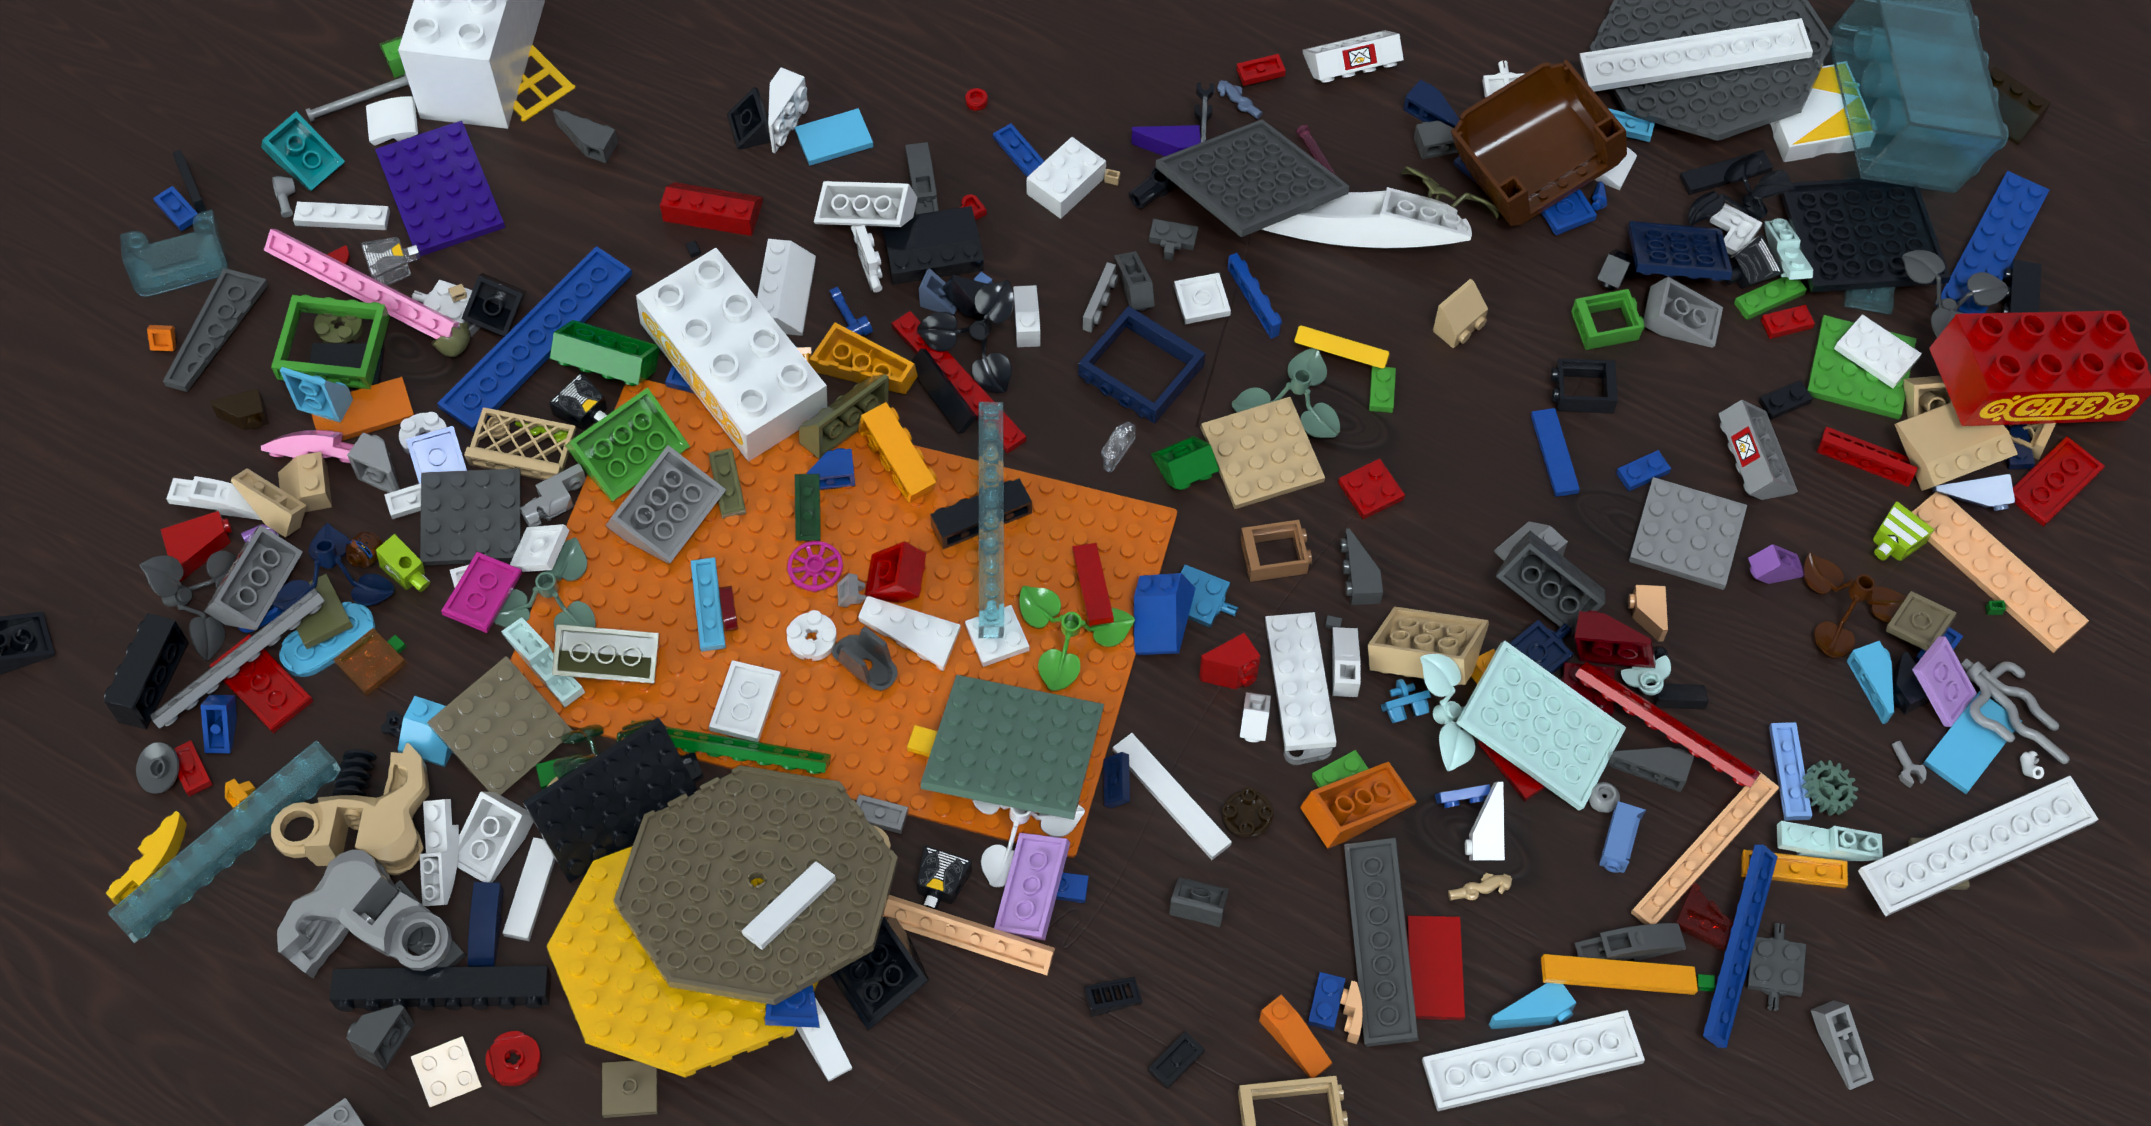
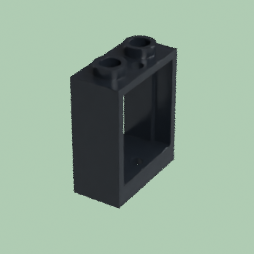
(1585, 368)

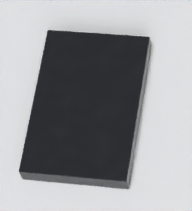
(344, 355)

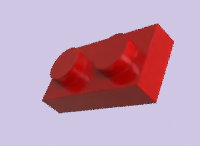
(1261, 69)
(1787, 321)
(191, 769)

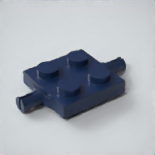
(1544, 645)

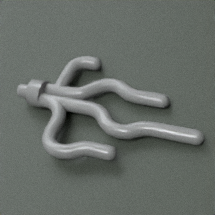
(1992, 687)

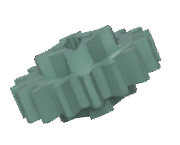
(1830, 787)

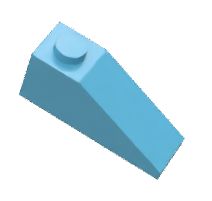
(1874, 673)
(1538, 1008)

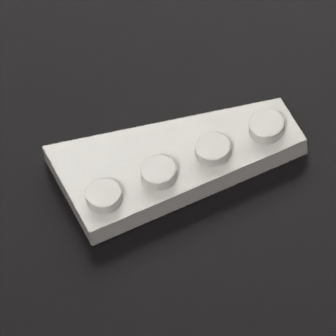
(919, 632)

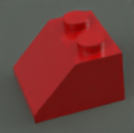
(896, 573)
(1231, 664)

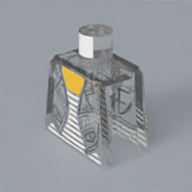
(388, 260)

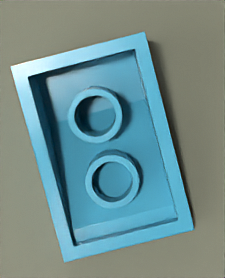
(317, 395)

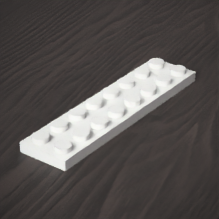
(1532, 1060)

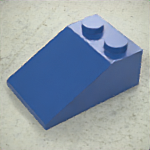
(1161, 613)

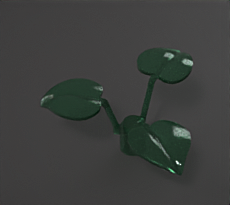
(569, 763)

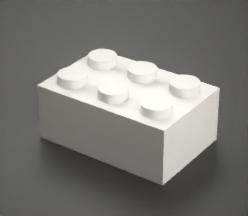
(1066, 177)

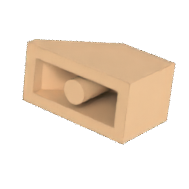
(1650, 609)

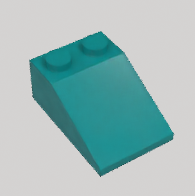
(301, 152)

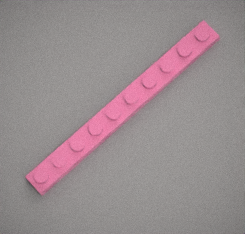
(358, 284)

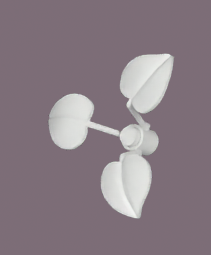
(997, 859)

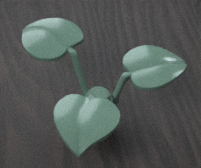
(1305, 371)
(570, 566)

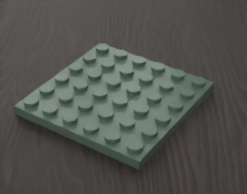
(1013, 747)

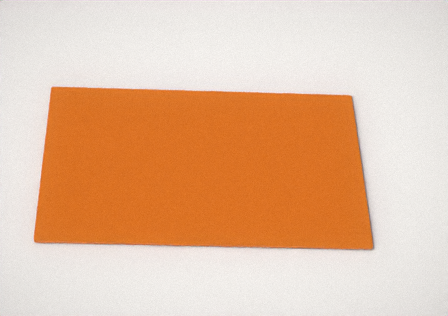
(820, 701)

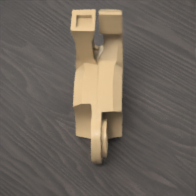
(382, 822)

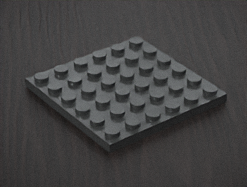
(1252, 177)

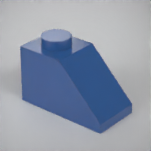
(835, 469)
(218, 723)

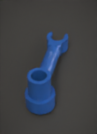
(861, 325)

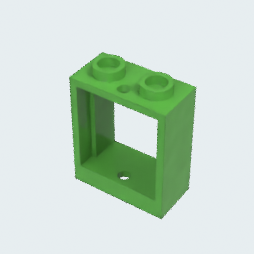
(1602, 302)

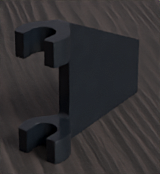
(1206, 114)

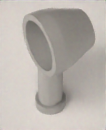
(283, 188)

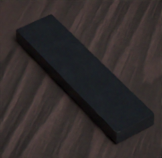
(1714, 174)
(943, 391)

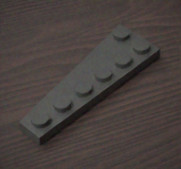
(220, 315)

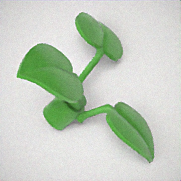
(1057, 667)

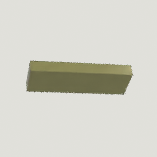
(726, 474)

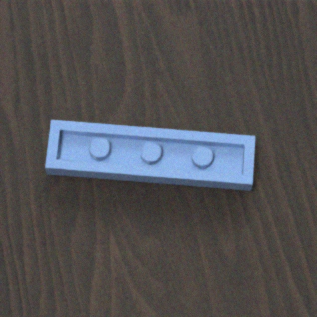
(1790, 771)

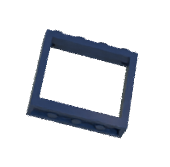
(1161, 338)

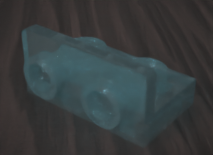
(1871, 299)

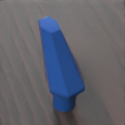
(1599, 197)

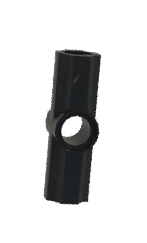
(1150, 189)

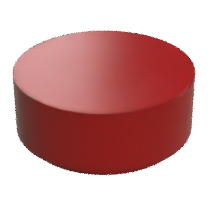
(976, 99)

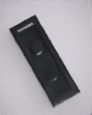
(189, 181)

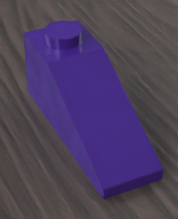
(1165, 139)

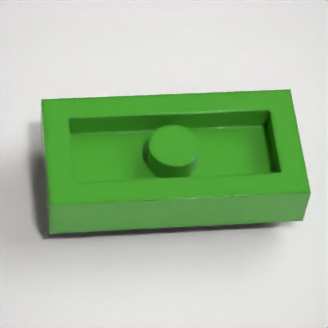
(1382, 389)
(1339, 769)

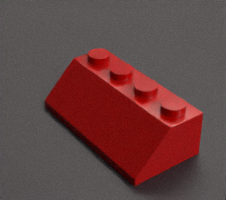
(710, 208)

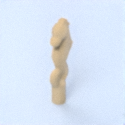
(1488, 884)

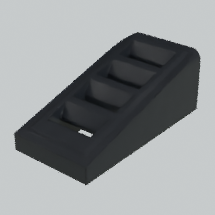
(1105, 1007)

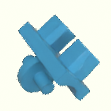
(1395, 707)

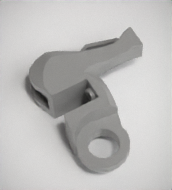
(350, 900)

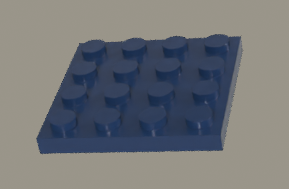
(1679, 251)

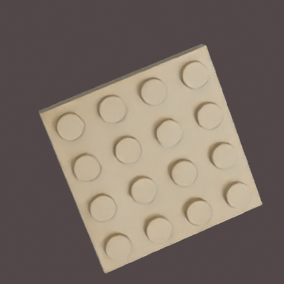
(1262, 452)

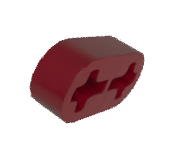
(728, 608)

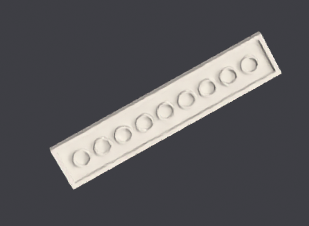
(1696, 55)
(1977, 845)

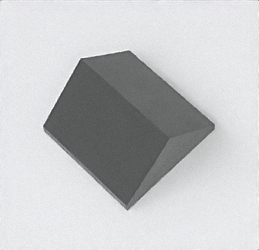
(1198, 901)

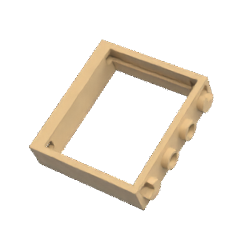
(1278, 1089)

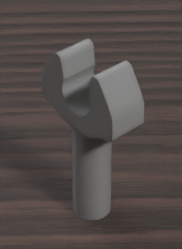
(1908, 766)

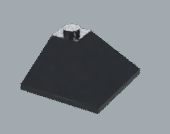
(884, 976)

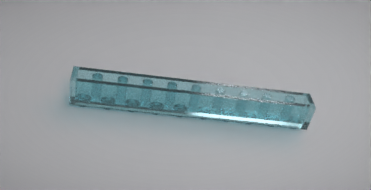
(990, 520)
(223, 842)

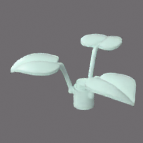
(1440, 676)

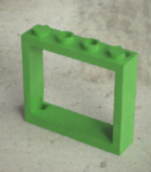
(349, 376)

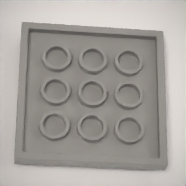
(1688, 533)

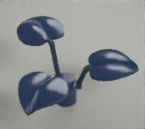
(327, 550)

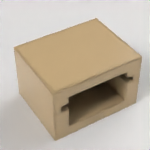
(1112, 177)
(457, 293)

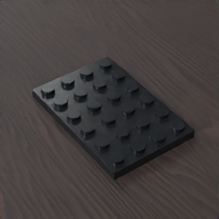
(605, 799)

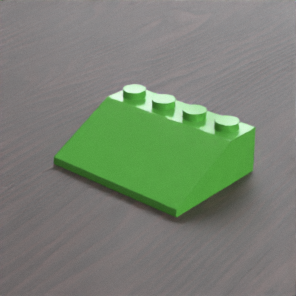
(626, 444)

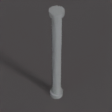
(356, 98)

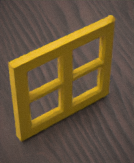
(527, 83)

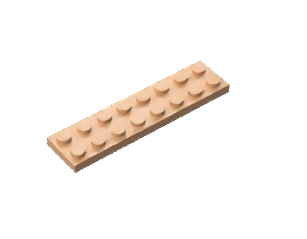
(2000, 572)

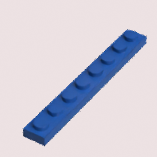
(1740, 946)

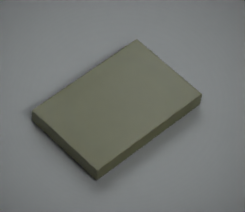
(328, 620)

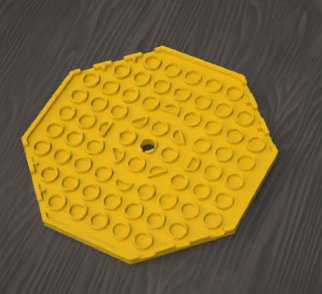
(626, 1001)

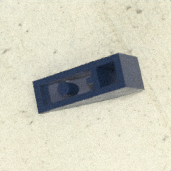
(1429, 105)

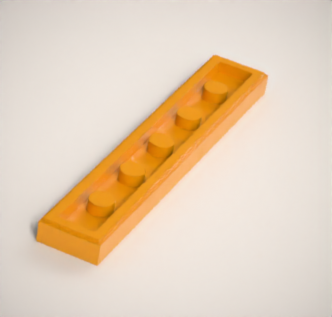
(1619, 974)

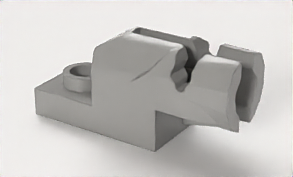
(553, 496)

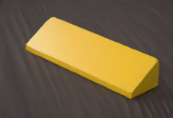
(1342, 347)

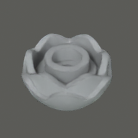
(1604, 804)

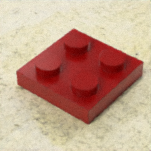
(1371, 489)

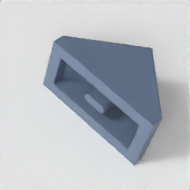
(933, 296)

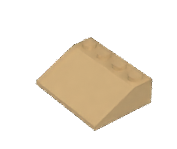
(1949, 450)
(1415, 633)

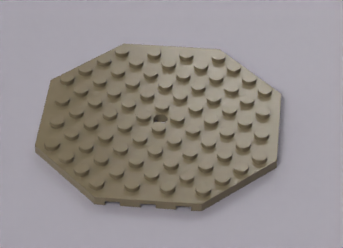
(693, 894)

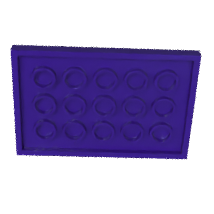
(440, 188)

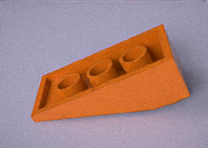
(1356, 804)

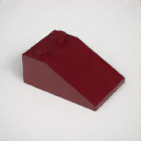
(1611, 642)

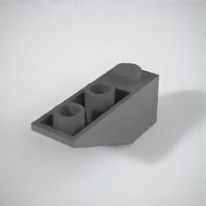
(591, 138)
(1364, 576)

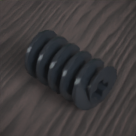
(353, 772)

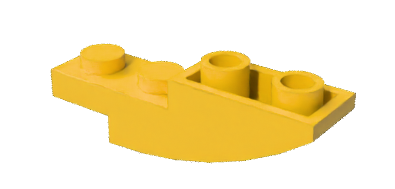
(156, 851)

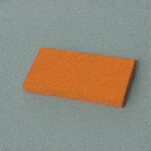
(371, 410)

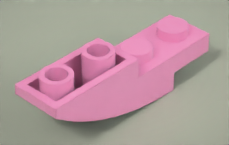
(309, 442)

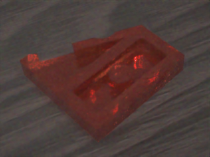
(1704, 919)

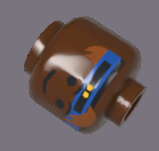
(362, 549)

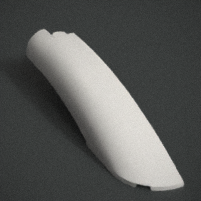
(1378, 221)

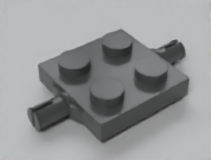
(1777, 967)

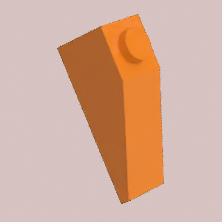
(1294, 1036)

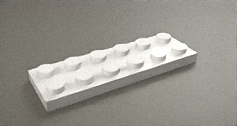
(1300, 681)

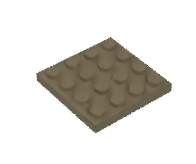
(499, 727)

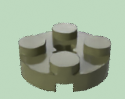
(328, 333)

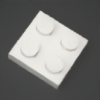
(1202, 298)
(539, 548)
(998, 649)

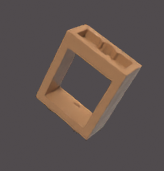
(1270, 532)

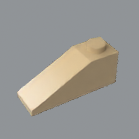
(271, 504)

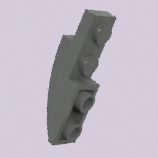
(922, 177)
(1633, 942)

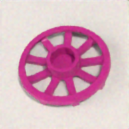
(815, 566)

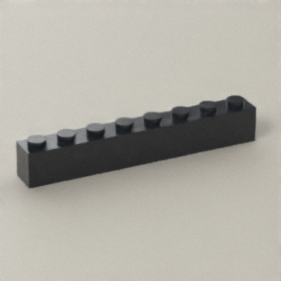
(441, 987)

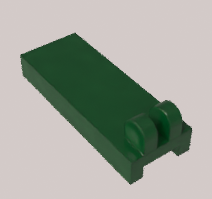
(807, 507)

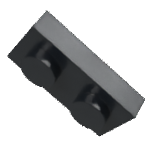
(1785, 400)
(1176, 1060)

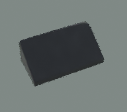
(1682, 696)

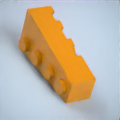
(855, 358)
(897, 452)

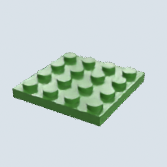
(1846, 383)

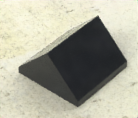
(749, 121)

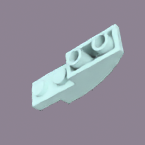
(1786, 249)
(1831, 843)

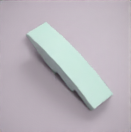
(540, 660)

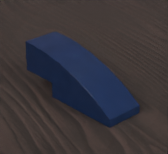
(484, 924)

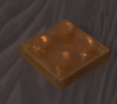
(369, 661)

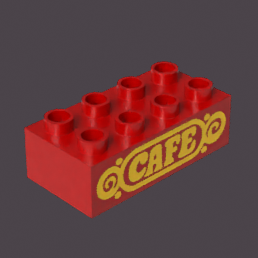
(2041, 367)

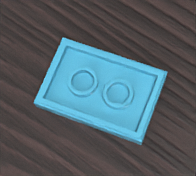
(833, 137)

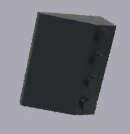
(935, 241)

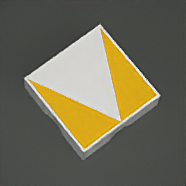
(1819, 126)

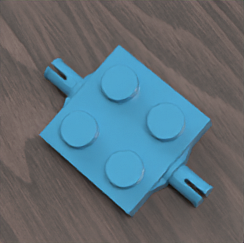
(1208, 596)

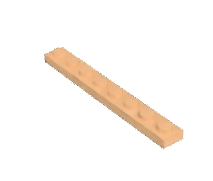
(1704, 851)
(970, 935)

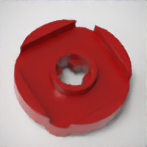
(524, 1069)

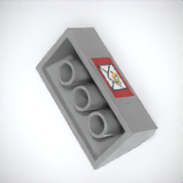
(1756, 451)
(253, 580)

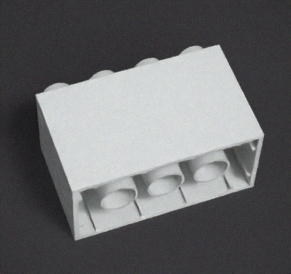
(468, 57)

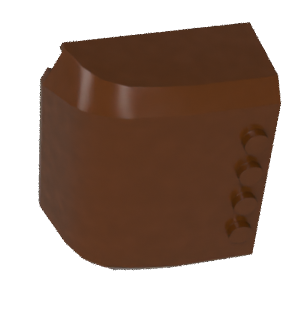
(1538, 140)

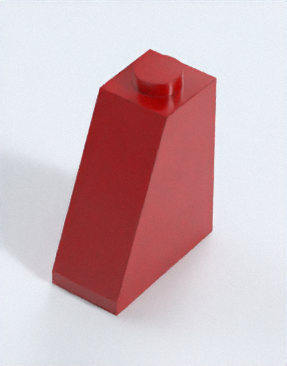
(196, 540)

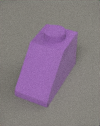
(1775, 565)

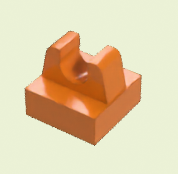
(161, 337)

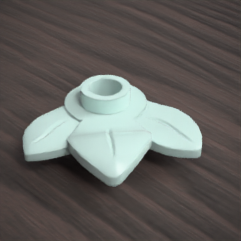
(1641, 676)

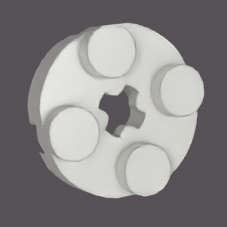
(418, 424)
(815, 623)

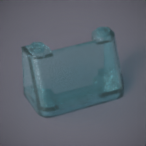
(174, 261)

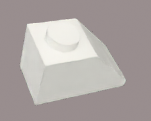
(1255, 717)

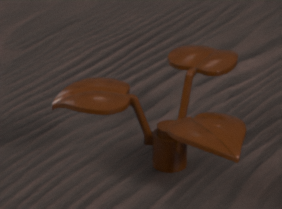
(1822, 577)

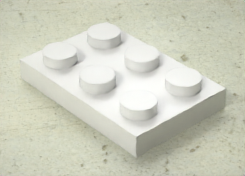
(1877, 351)
(745, 701)

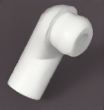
(2028, 768)

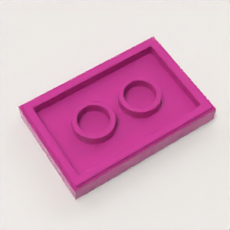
(481, 592)

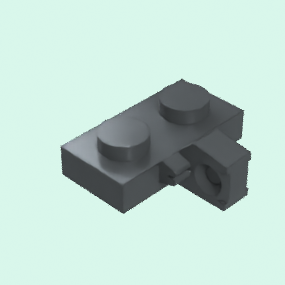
(1172, 236)

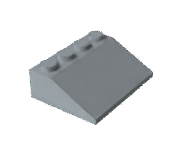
(666, 506)

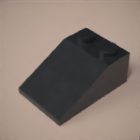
(23, 641)

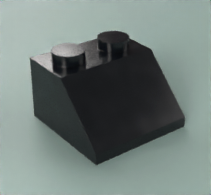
(493, 304)

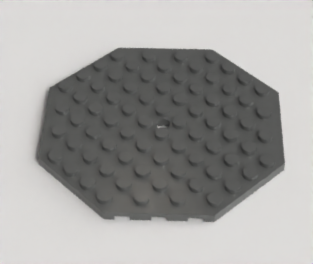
(1723, 101)

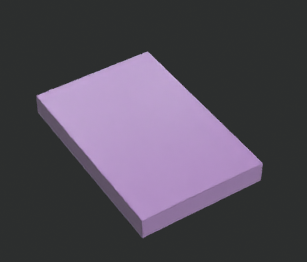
(1944, 681)

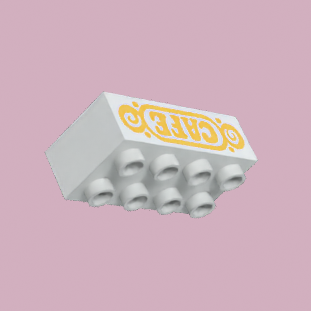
(732, 353)

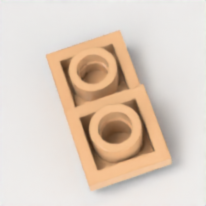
(1353, 1007)

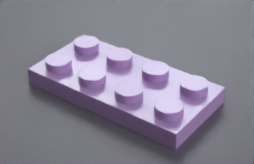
(1032, 885)

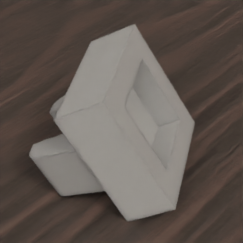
(848, 590)

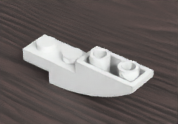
(210, 494)
(441, 857)

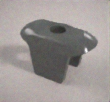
(868, 646)

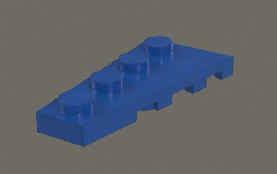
(794, 1011)

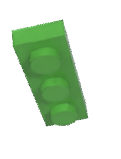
(1769, 296)

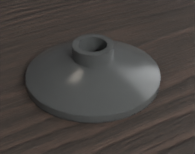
(157, 768)

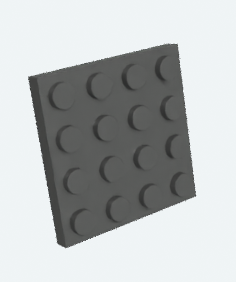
(470, 515)

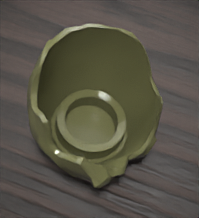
(453, 345)

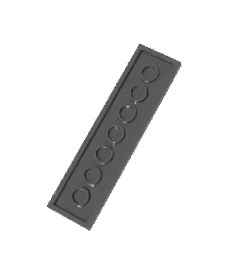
(1381, 942)

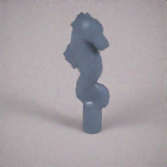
(1235, 95)

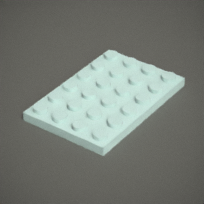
(1541, 725)

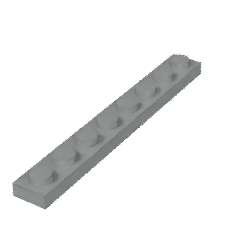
(230, 664)

